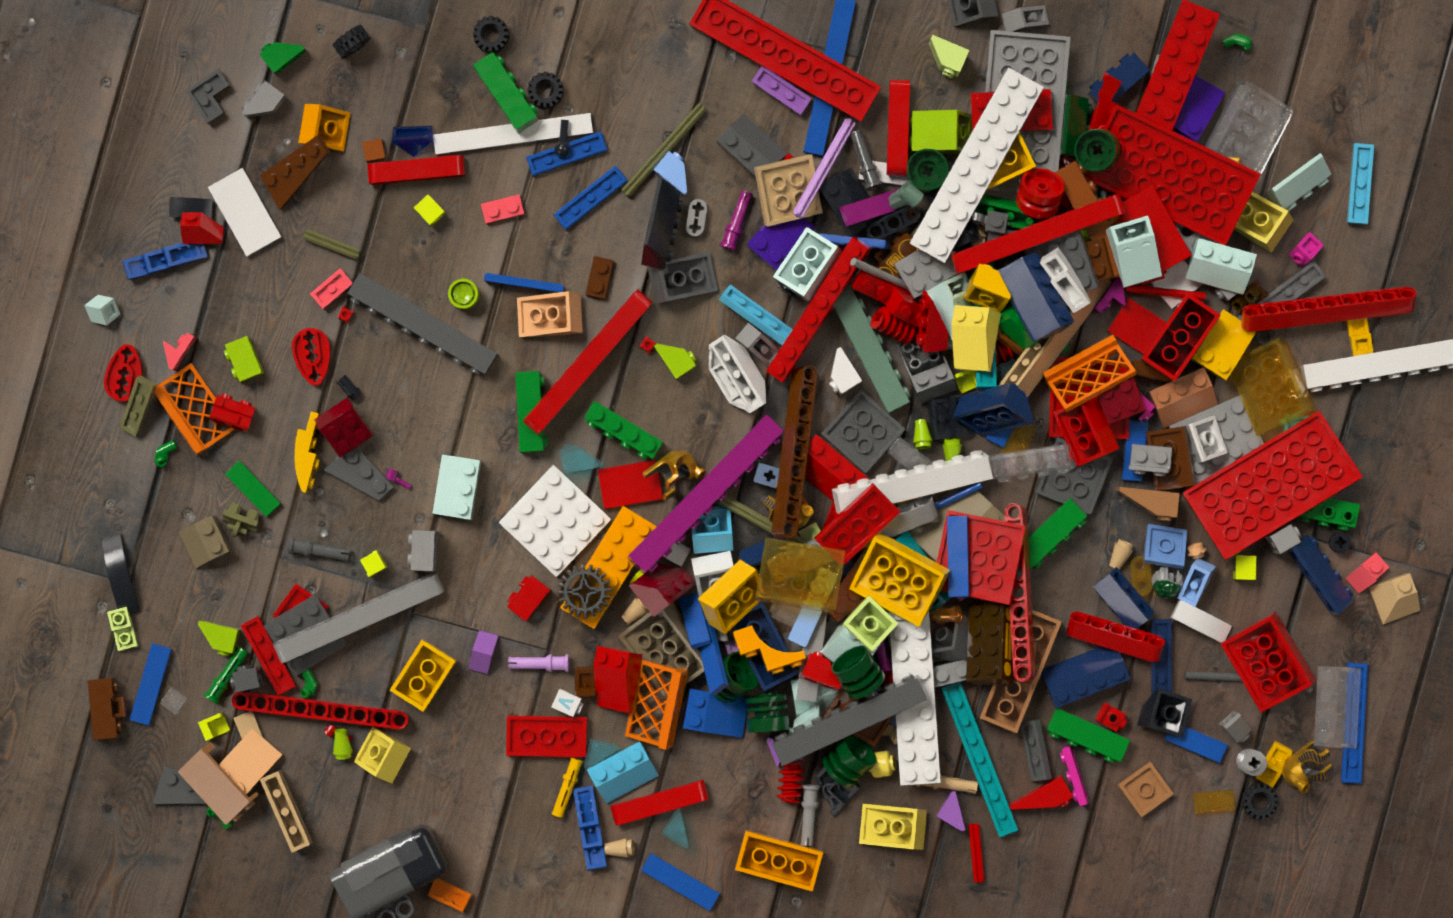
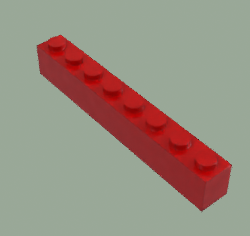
(818, 310)

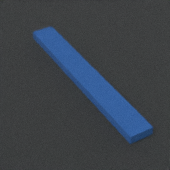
(835, 50)

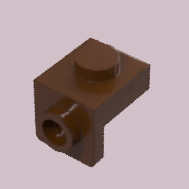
(584, 682)

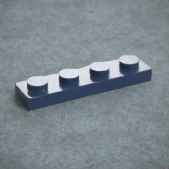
(1162, 670)

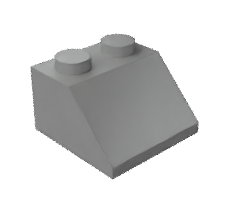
(424, 550)

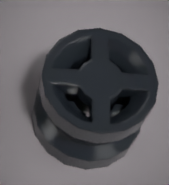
(1335, 542)

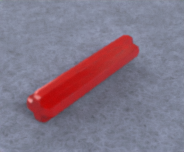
(976, 852)

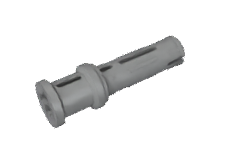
(809, 804)

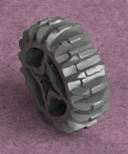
(567, 592)

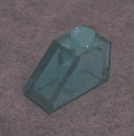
(576, 459)

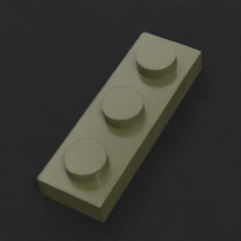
(138, 405)

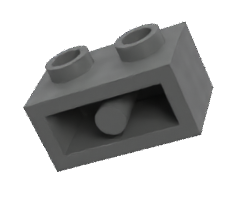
(247, 678)

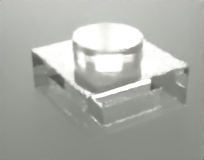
(174, 700)

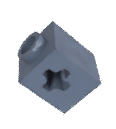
(759, 476)

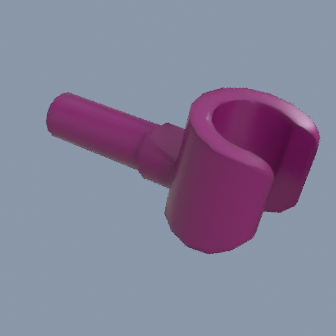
(392, 475)

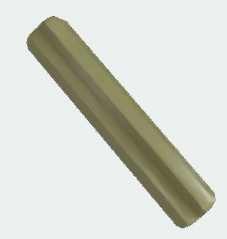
(332, 244)

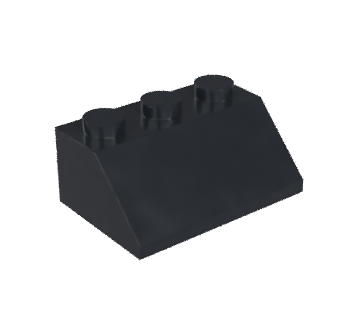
(844, 190)

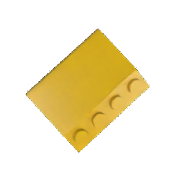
(899, 579)

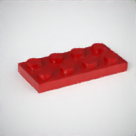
(1038, 119)
(858, 522)
(546, 736)

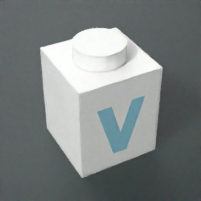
(567, 703)

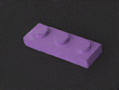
(781, 90)

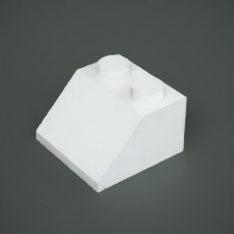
(843, 374)
(710, 569)

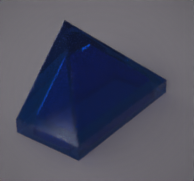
(412, 138)

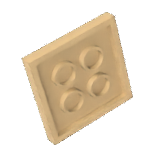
(782, 186)

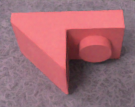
(176, 355)
(1367, 573)

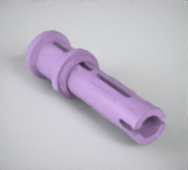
(549, 663)

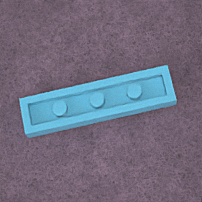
(1360, 183)
(755, 314)

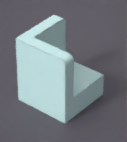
(102, 309)

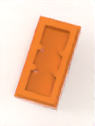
(449, 894)

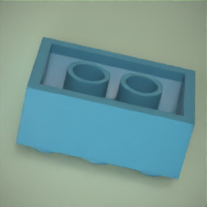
(622, 772)

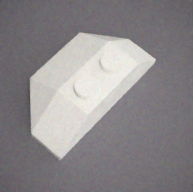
(736, 374)

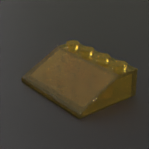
(1272, 387)
(800, 575)

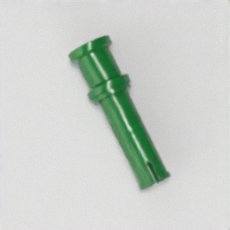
(240, 654)

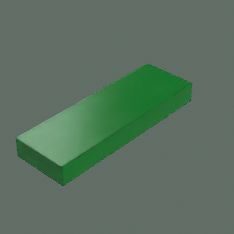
(253, 488)

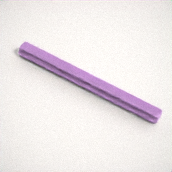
(824, 168)

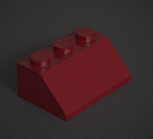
(661, 587)

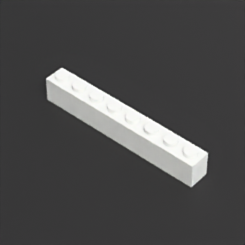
(1378, 364)
(921, 480)

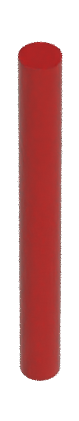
(1164, 291)

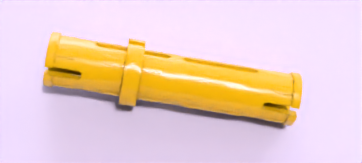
(569, 781)

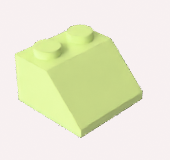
(948, 56)
(869, 623)

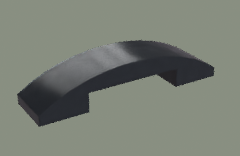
(119, 573)

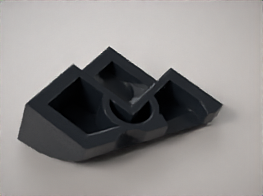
(834, 792)

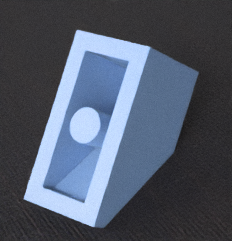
(673, 171)
(1196, 582)

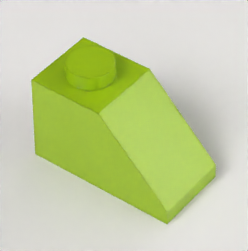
(676, 359)
(220, 637)

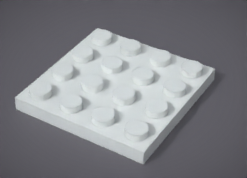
(555, 520)

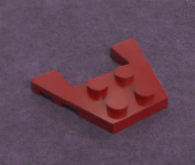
(1105, 105)

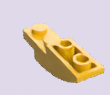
(305, 460)

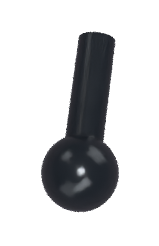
(562, 149)

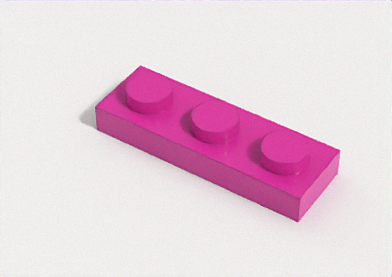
(1074, 775)

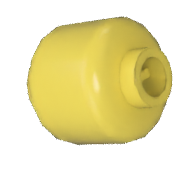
(884, 765)

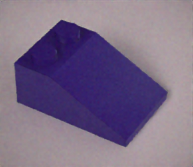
(1198, 109)
(776, 241)

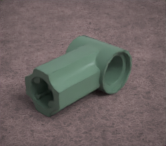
(906, 196)

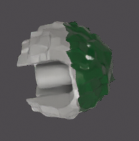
(1166, 584)

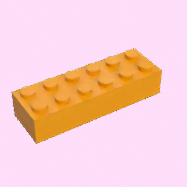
(611, 557)

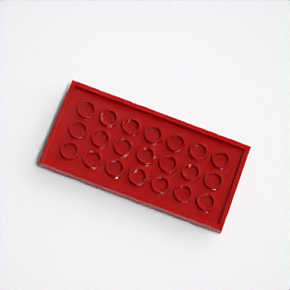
(1192, 180)
(1272, 485)

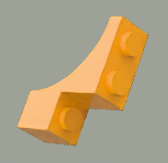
(774, 660)

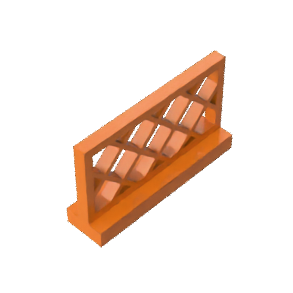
(1083, 363)
(177, 416)
(671, 710)

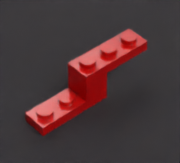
(895, 298)

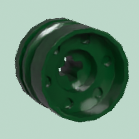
(1086, 152)
(932, 160)
(858, 672)
(739, 677)
(767, 713)
(849, 760)

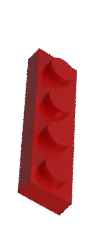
(264, 650)

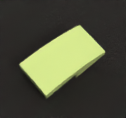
(123, 629)

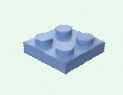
(1165, 546)

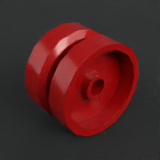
(1040, 193)

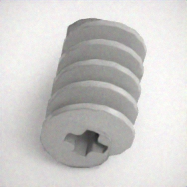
(1246, 756)

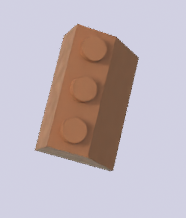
(1183, 397)

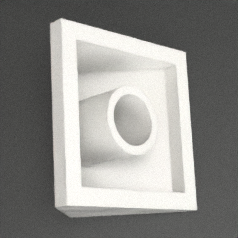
(1206, 439)

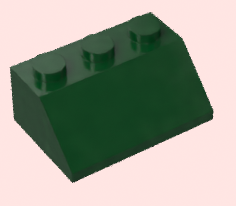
(1074, 123)

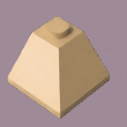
(1395, 598)

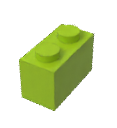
(244, 359)

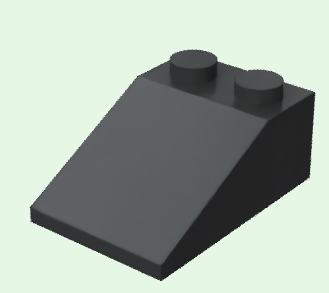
(683, 278)

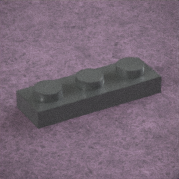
(1035, 750)

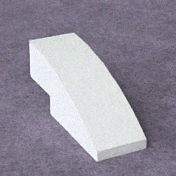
(1065, 280)
(1200, 621)

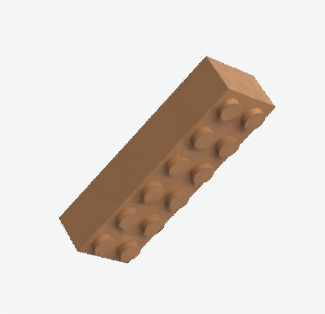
(1009, 702)

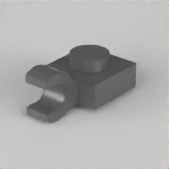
(994, 222)

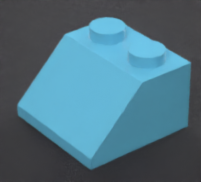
(713, 532)

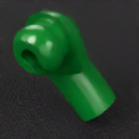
(310, 685)

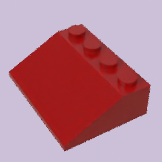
(1268, 662)

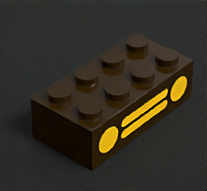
(989, 644)

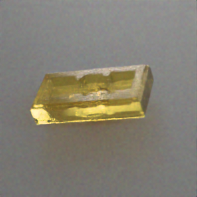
(1019, 438)
(1213, 801)

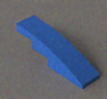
(163, 259)
(590, 828)

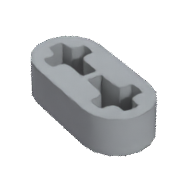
(691, 217)

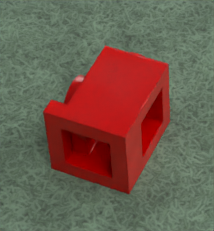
(1104, 714)

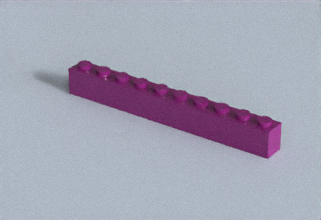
(700, 499)

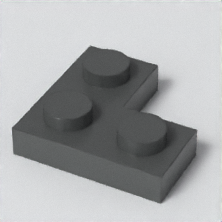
(204, 92)

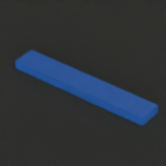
(1353, 757)

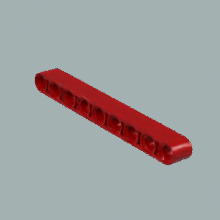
(1038, 233)
(1328, 309)
(587, 361)
(1023, 602)
(310, 712)

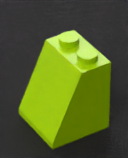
(940, 130)

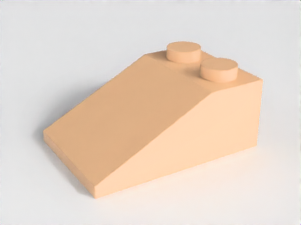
(550, 314)
(250, 761)

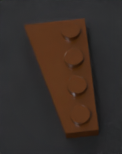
(294, 170)
(848, 599)

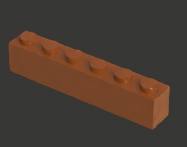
(1081, 193)

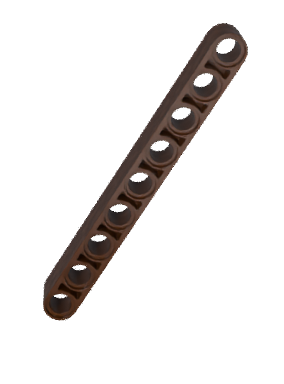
(794, 452)

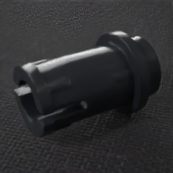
(348, 387)

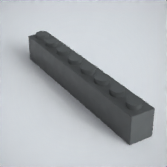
(423, 324)
(850, 719)

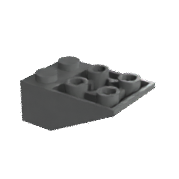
(927, 371)

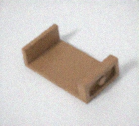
(216, 786)

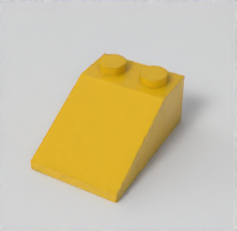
(1223, 346)

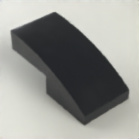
(185, 205)

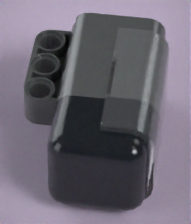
(388, 871)

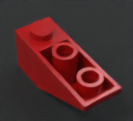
(932, 330)

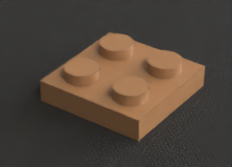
(1145, 789)

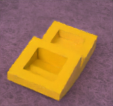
(1359, 337)
(1275, 760)

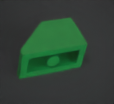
(281, 55)

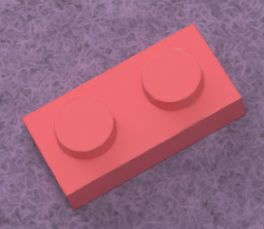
(502, 209)
(331, 288)

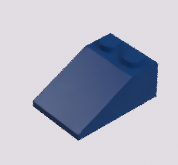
(713, 716)

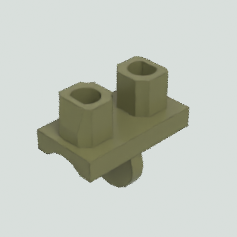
(240, 523)

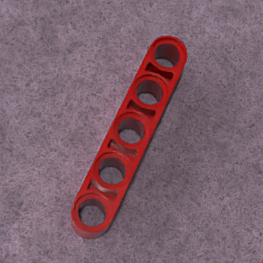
(898, 127)
(416, 169)
(1115, 636)
(659, 802)

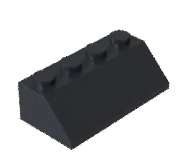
(661, 225)

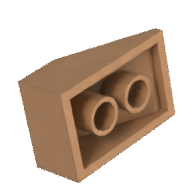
(1156, 503)

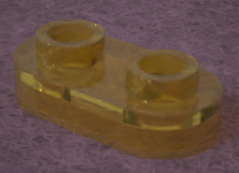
(1142, 575)

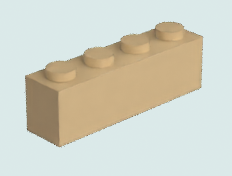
(286, 811)

